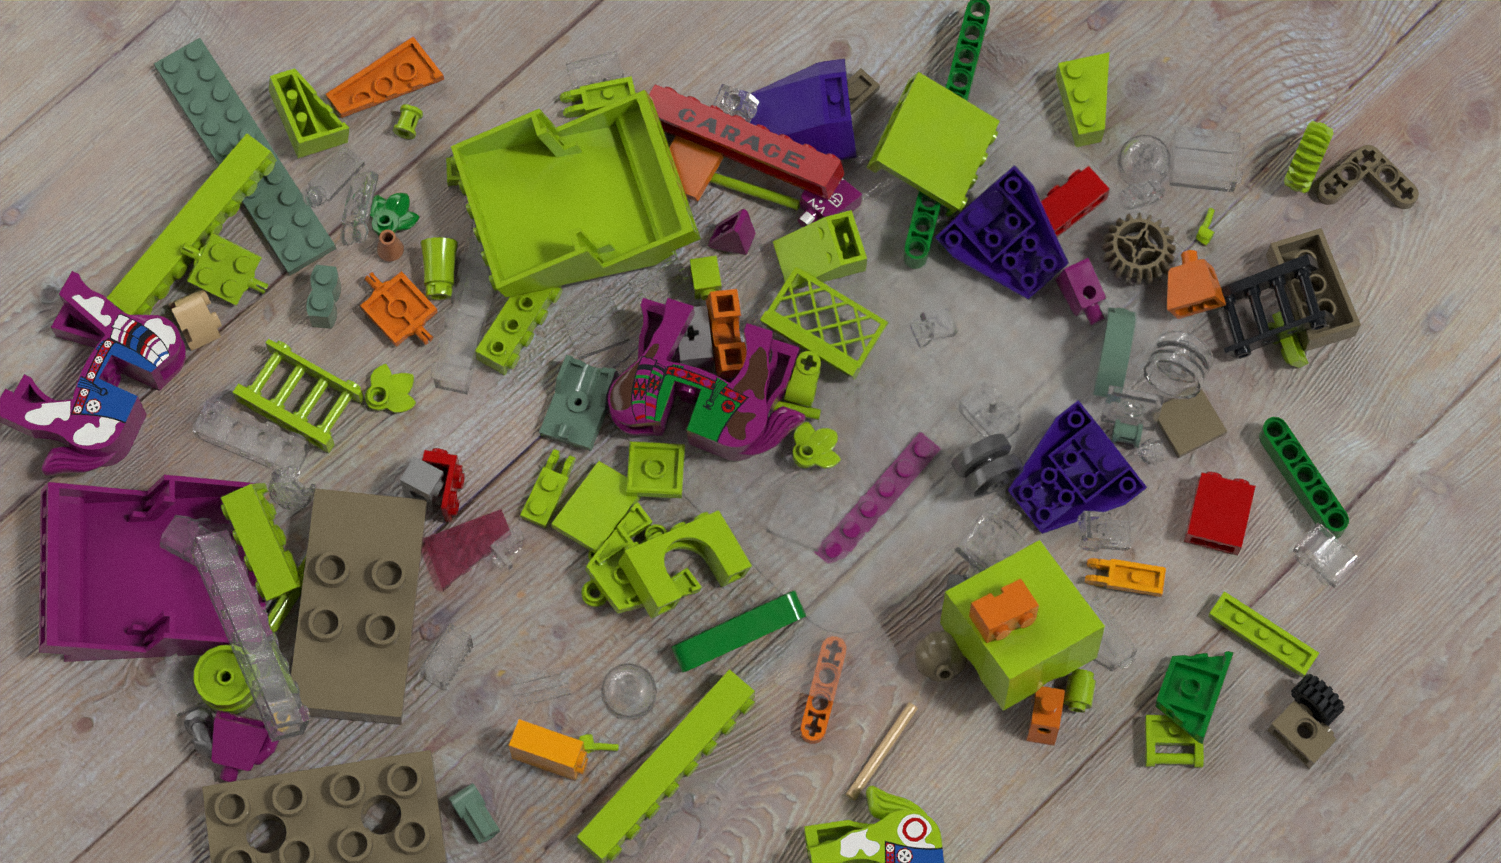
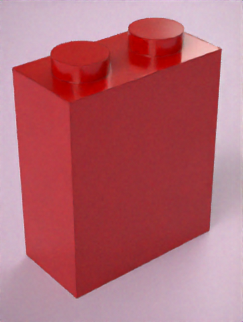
(1220, 513)

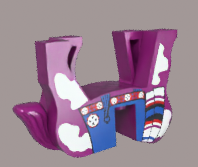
(101, 417)

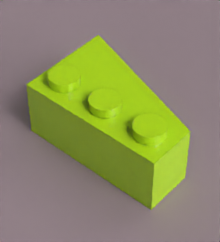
(1084, 96)
(304, 115)

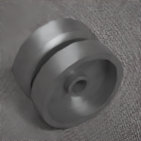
(987, 466)

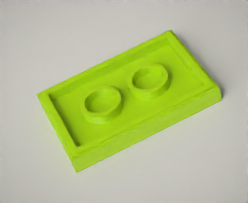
(595, 508)

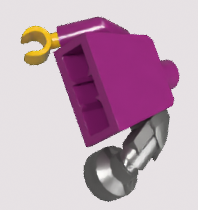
(236, 740)

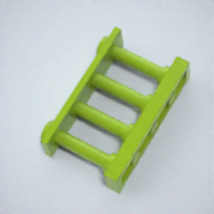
(297, 422)

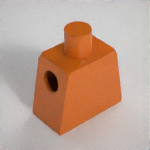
(1193, 287)

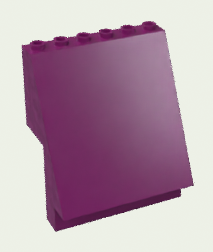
(129, 591)

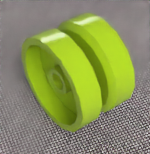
(209, 679)

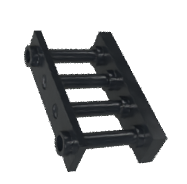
(1275, 279)

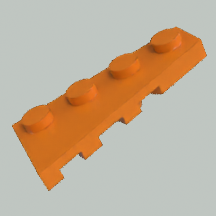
(387, 78)

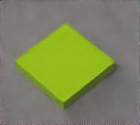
(655, 470)

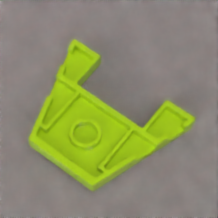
(611, 578)

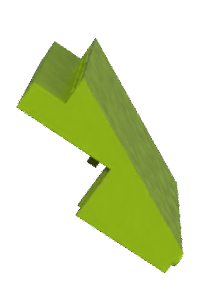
(574, 196)

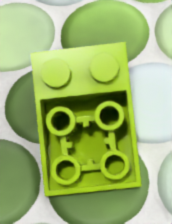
(822, 249)

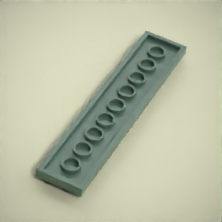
(221, 124)

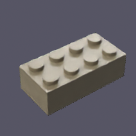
(1327, 285)

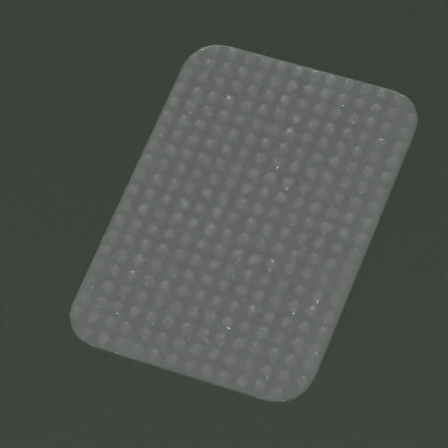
(910, 394)

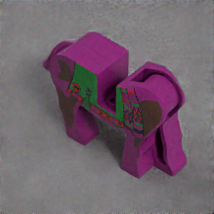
(728, 418)

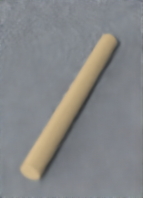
(881, 751)

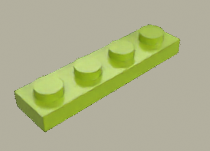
(1263, 634)

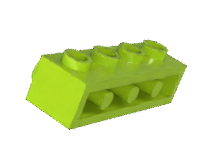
(515, 328)

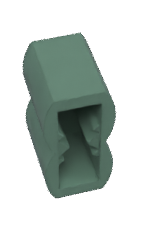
(323, 297)

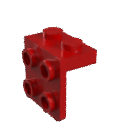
(453, 475)

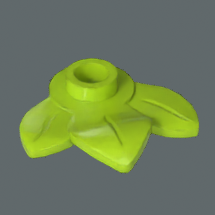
(393, 388)
(817, 444)

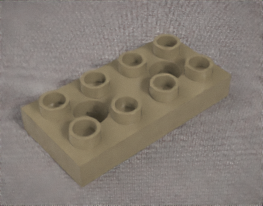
(327, 813)

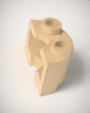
(195, 319)

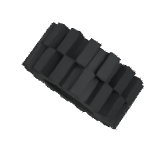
(1318, 698)

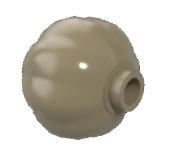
(939, 657)

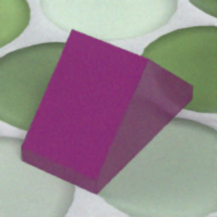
(733, 234)

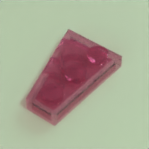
(464, 545)

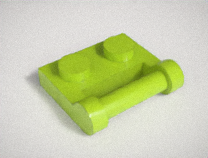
(1163, 731)

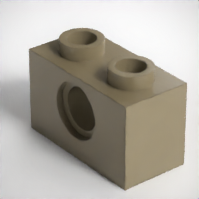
(1308, 749)

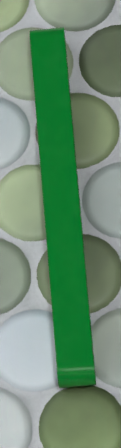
(958, 73)

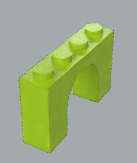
(706, 536)

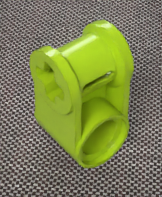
(803, 383)

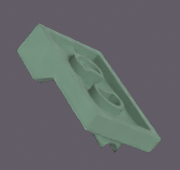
(580, 423)

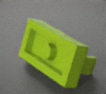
(1292, 348)

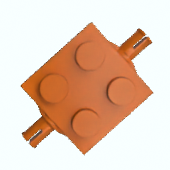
(398, 308)

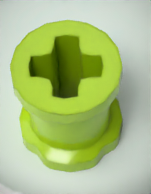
(407, 121)

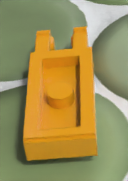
(1128, 576)

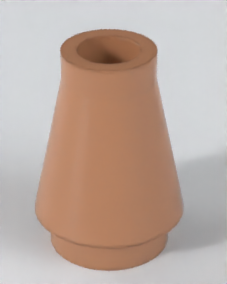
(389, 246)

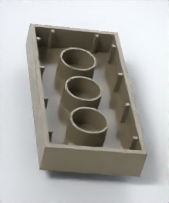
(358, 605)

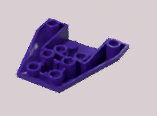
(811, 108)
(1007, 236)
(1074, 473)

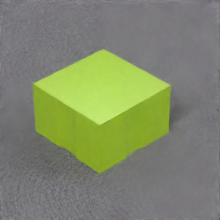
(1056, 643)

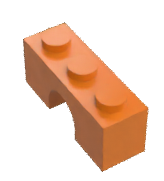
(725, 335)

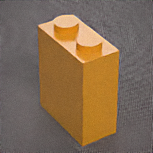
(548, 750)

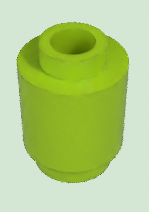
(1080, 690)

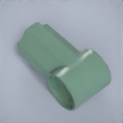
(471, 807)

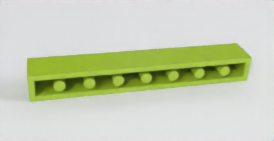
(193, 225)
(666, 767)

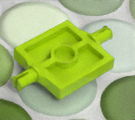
(224, 268)

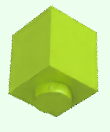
(705, 276)

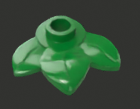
(393, 212)

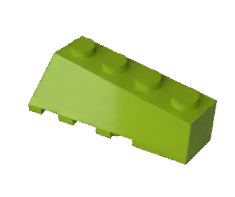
(261, 541)

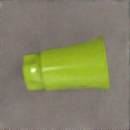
(439, 266)

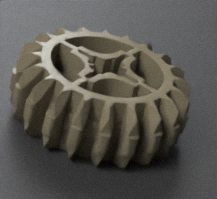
(1161, 256)

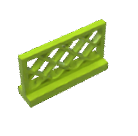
(810, 342)

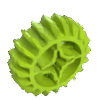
(1308, 156)

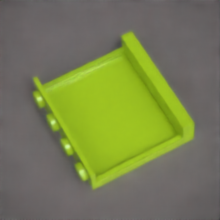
(935, 142)

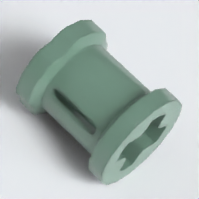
(1127, 433)

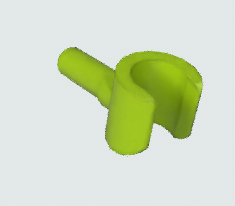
(1204, 233)
(590, 746)

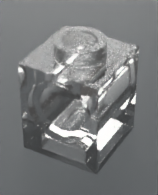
(729, 97)

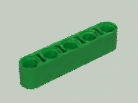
(1303, 465)
(738, 631)

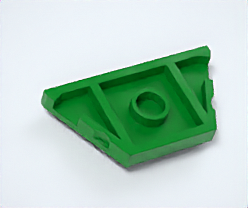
(1192, 691)

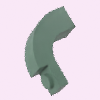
(1115, 350)

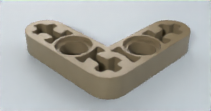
(1371, 170)

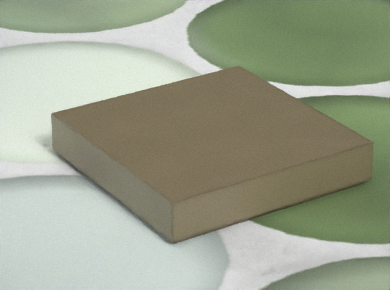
(1190, 423)

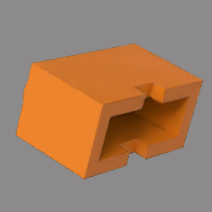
(1004, 613)

